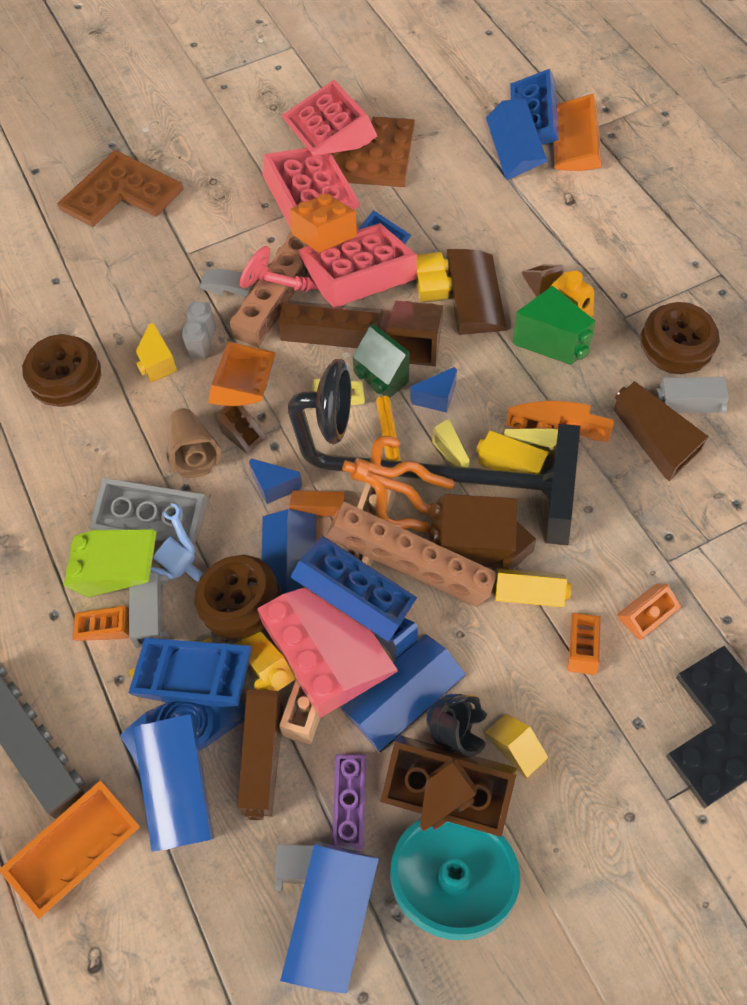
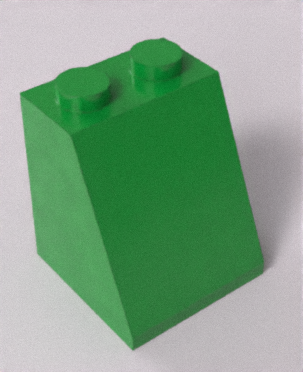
(554, 327)

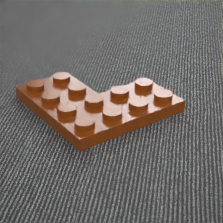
(384, 158)
(117, 180)

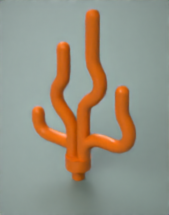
(381, 479)

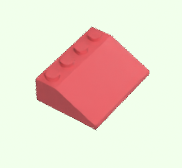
(330, 121)
(300, 177)
(361, 265)
(325, 648)

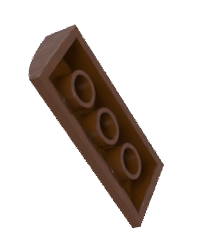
(475, 292)

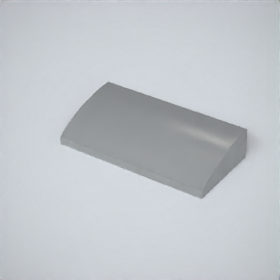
(141, 506)

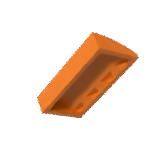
(578, 135)
(241, 375)
(69, 849)

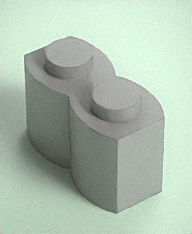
(199, 330)

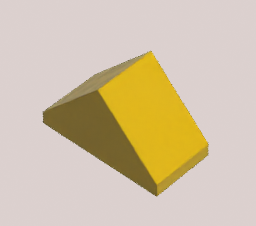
(517, 744)

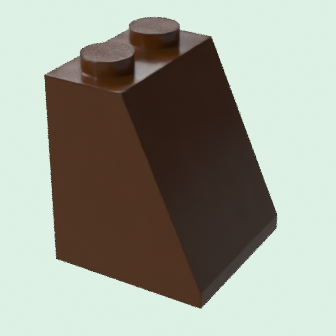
(417, 330)
(475, 526)

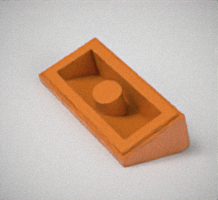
(317, 502)
(649, 610)

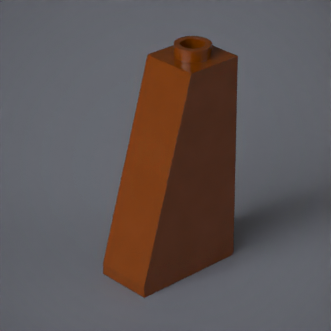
(659, 429)
(260, 753)

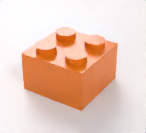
(323, 222)

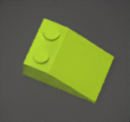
(109, 560)

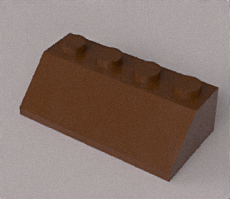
(325, 324)
(415, 760)

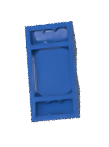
(191, 672)
(209, 721)

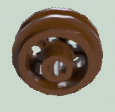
(679, 338)
(54, 376)
(231, 579)

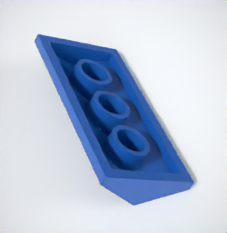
(515, 137)
(285, 541)
(398, 701)

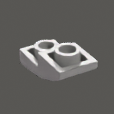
(220, 279)

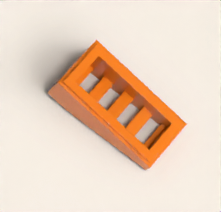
(118, 630)
(583, 660)

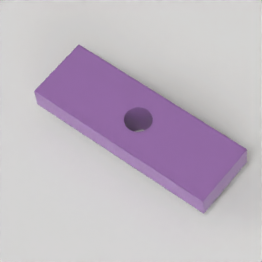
(349, 819)

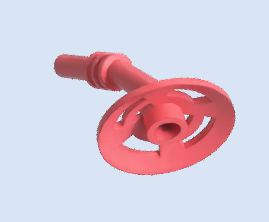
(258, 268)

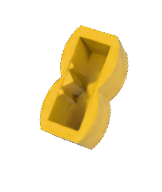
(432, 277)

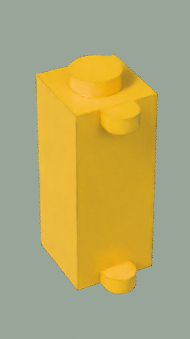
(508, 454)
(532, 587)
(267, 664)

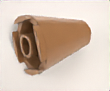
(191, 445)

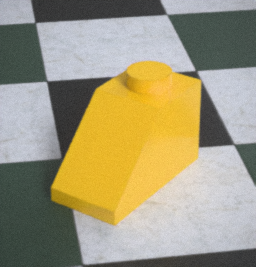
(154, 355)

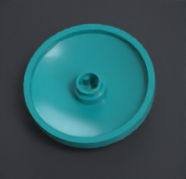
(454, 880)

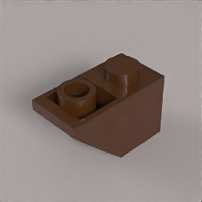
(445, 791)

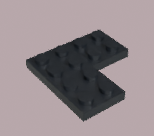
(717, 757)

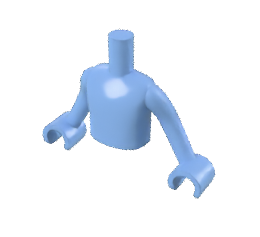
(174, 556)

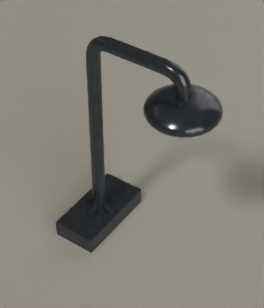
(332, 415)

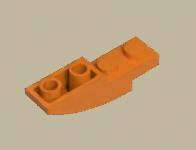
(552, 413)

